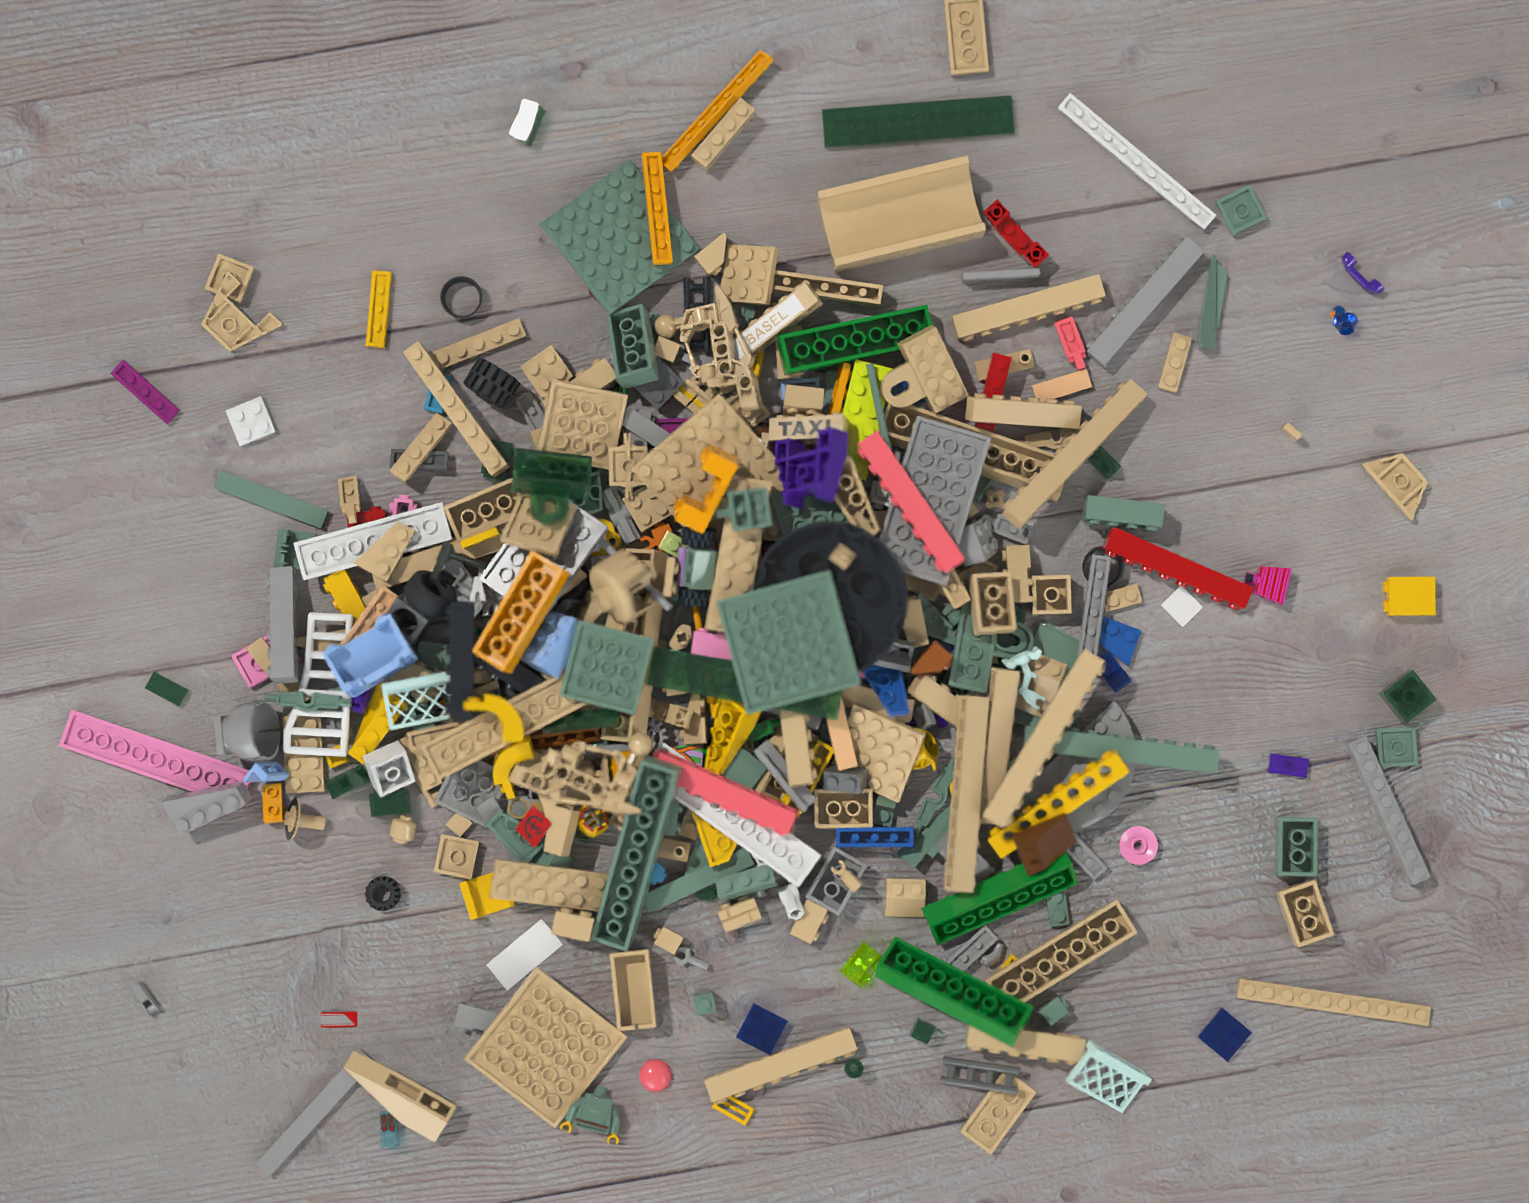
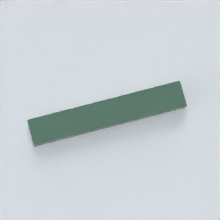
(271, 499)
(696, 880)

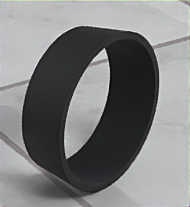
(449, 283)
(1120, 562)

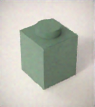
(704, 1003)
(1054, 1010)

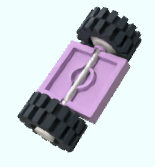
(695, 539)

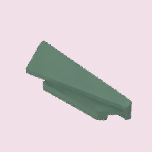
(1211, 304)
(927, 839)

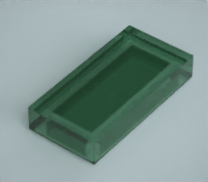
(166, 688)

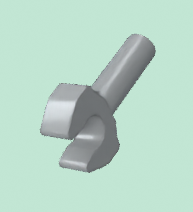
(690, 959)

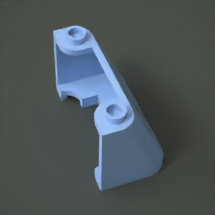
(370, 657)

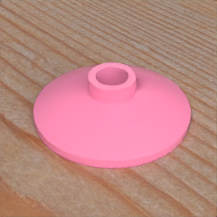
(1148, 845)

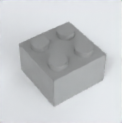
(977, 541)

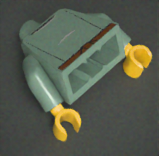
(594, 1114)

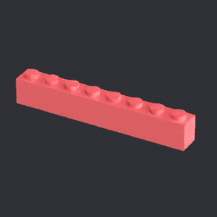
(910, 502)
(732, 795)

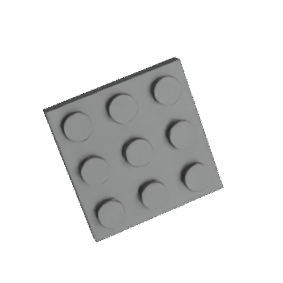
(468, 788)

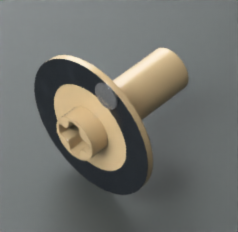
(295, 819)

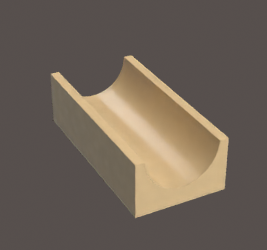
(900, 214)

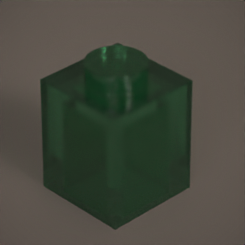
(922, 1030)

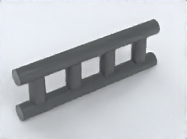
(971, 1083)

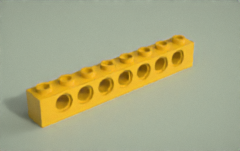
(1119, 768)

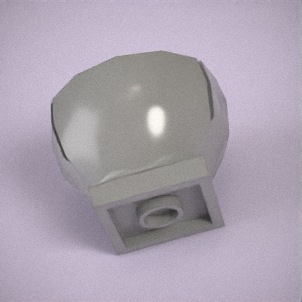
(241, 733)

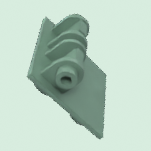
(285, 551)

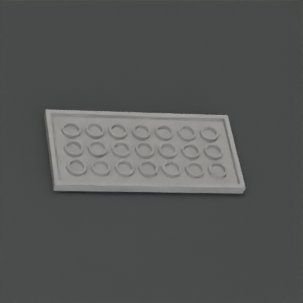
(946, 471)

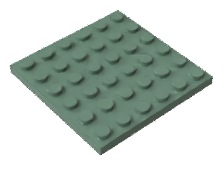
(609, 238)
(788, 642)

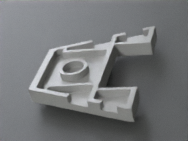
(463, 584)

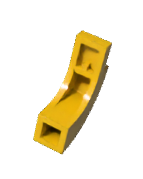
(509, 718)
(506, 758)

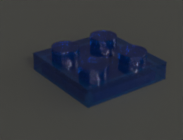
(761, 1028)
(1224, 1034)

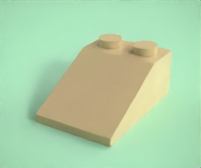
(1048, 681)

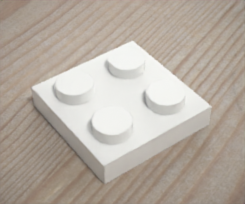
(250, 421)

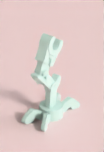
(1022, 659)

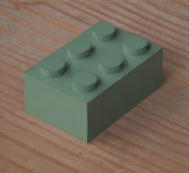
(1296, 846)

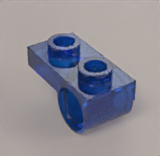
(1113, 673)

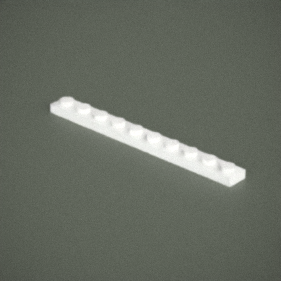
(1136, 161)

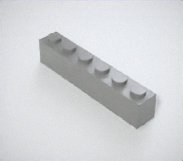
(283, 625)

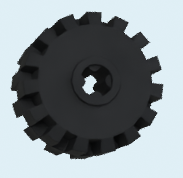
(491, 383)

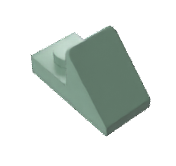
(883, 811)

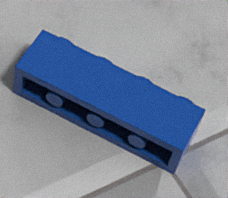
(875, 837)

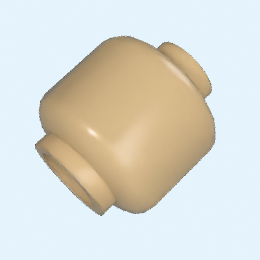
(403, 829)

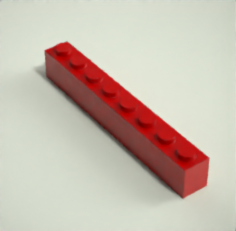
(1177, 568)

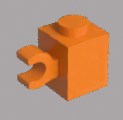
(658, 534)

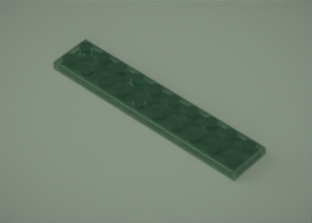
(918, 121)
(718, 680)

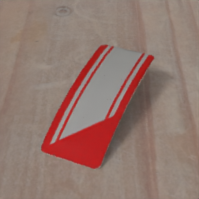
(338, 1019)

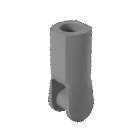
(142, 996)

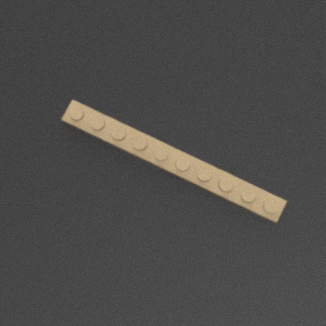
(1333, 1002)

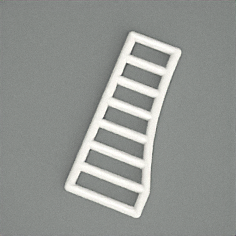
(308, 673)

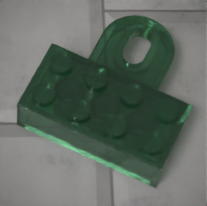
(550, 478)

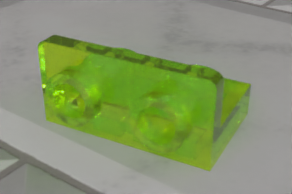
(861, 965)

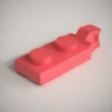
(1071, 342)

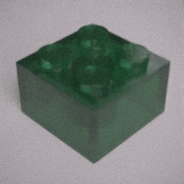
(1407, 696)

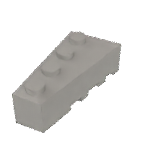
(199, 807)

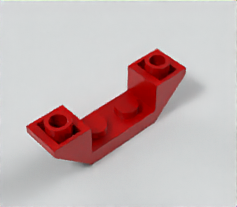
(1015, 237)

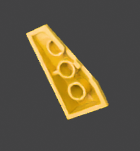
(728, 733)

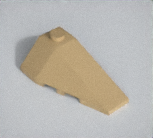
(698, 728)

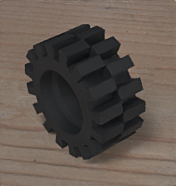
(371, 893)

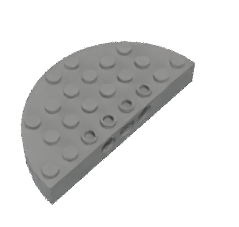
(1062, 766)

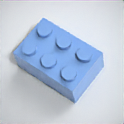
(551, 645)

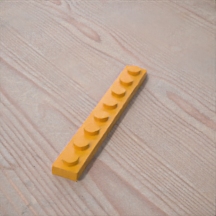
(716, 110)

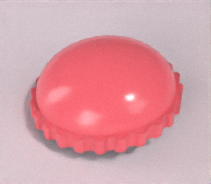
(655, 1075)

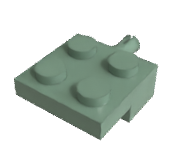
(747, 509)

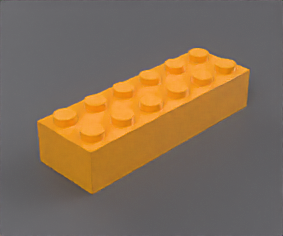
(521, 612)

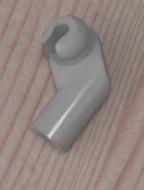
(994, 957)

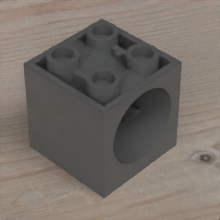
(411, 631)

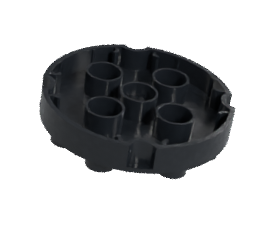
(871, 585)

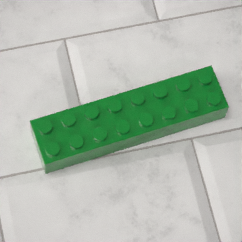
(849, 340)
(996, 898)
(953, 991)

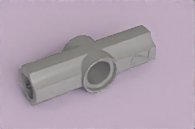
(620, 515)

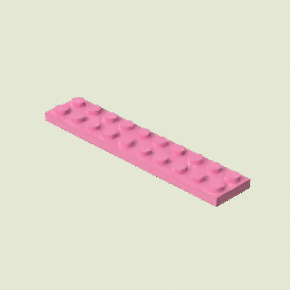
(147, 754)

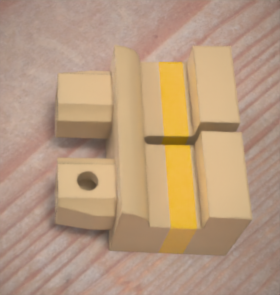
(690, 390)

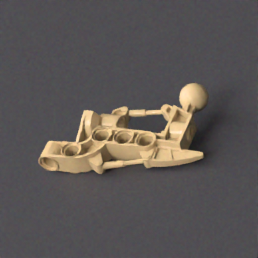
(717, 317)
(613, 795)

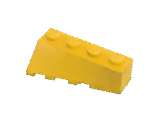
(375, 723)

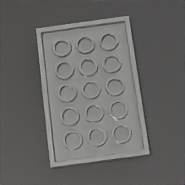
(578, 544)

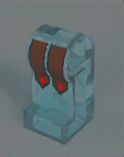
(389, 1131)

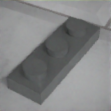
(434, 461)

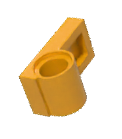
(273, 803)

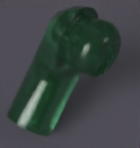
(706, 894)

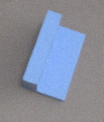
(266, 772)

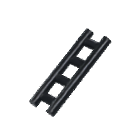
(705, 287)

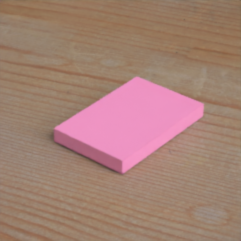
(249, 668)

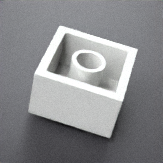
(389, 768)

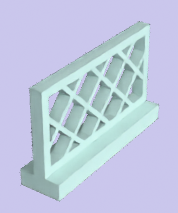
(415, 683)
(1114, 1062)

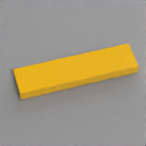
(378, 309)

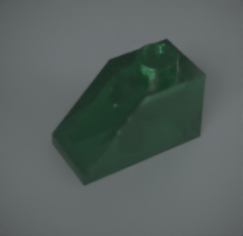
(347, 781)

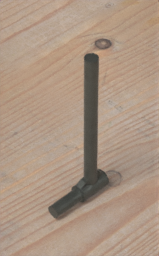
(447, 553)

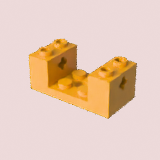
(698, 514)

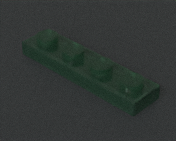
(584, 720)

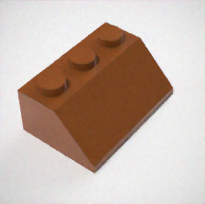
(932, 659)

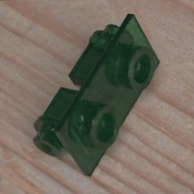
(1104, 462)

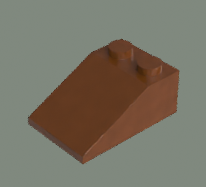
(1043, 843)

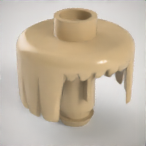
(616, 581)

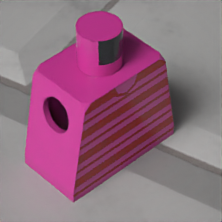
(1269, 583)

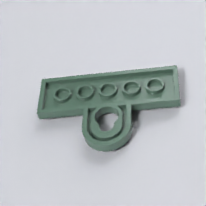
(975, 652)

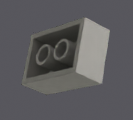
(828, 887)

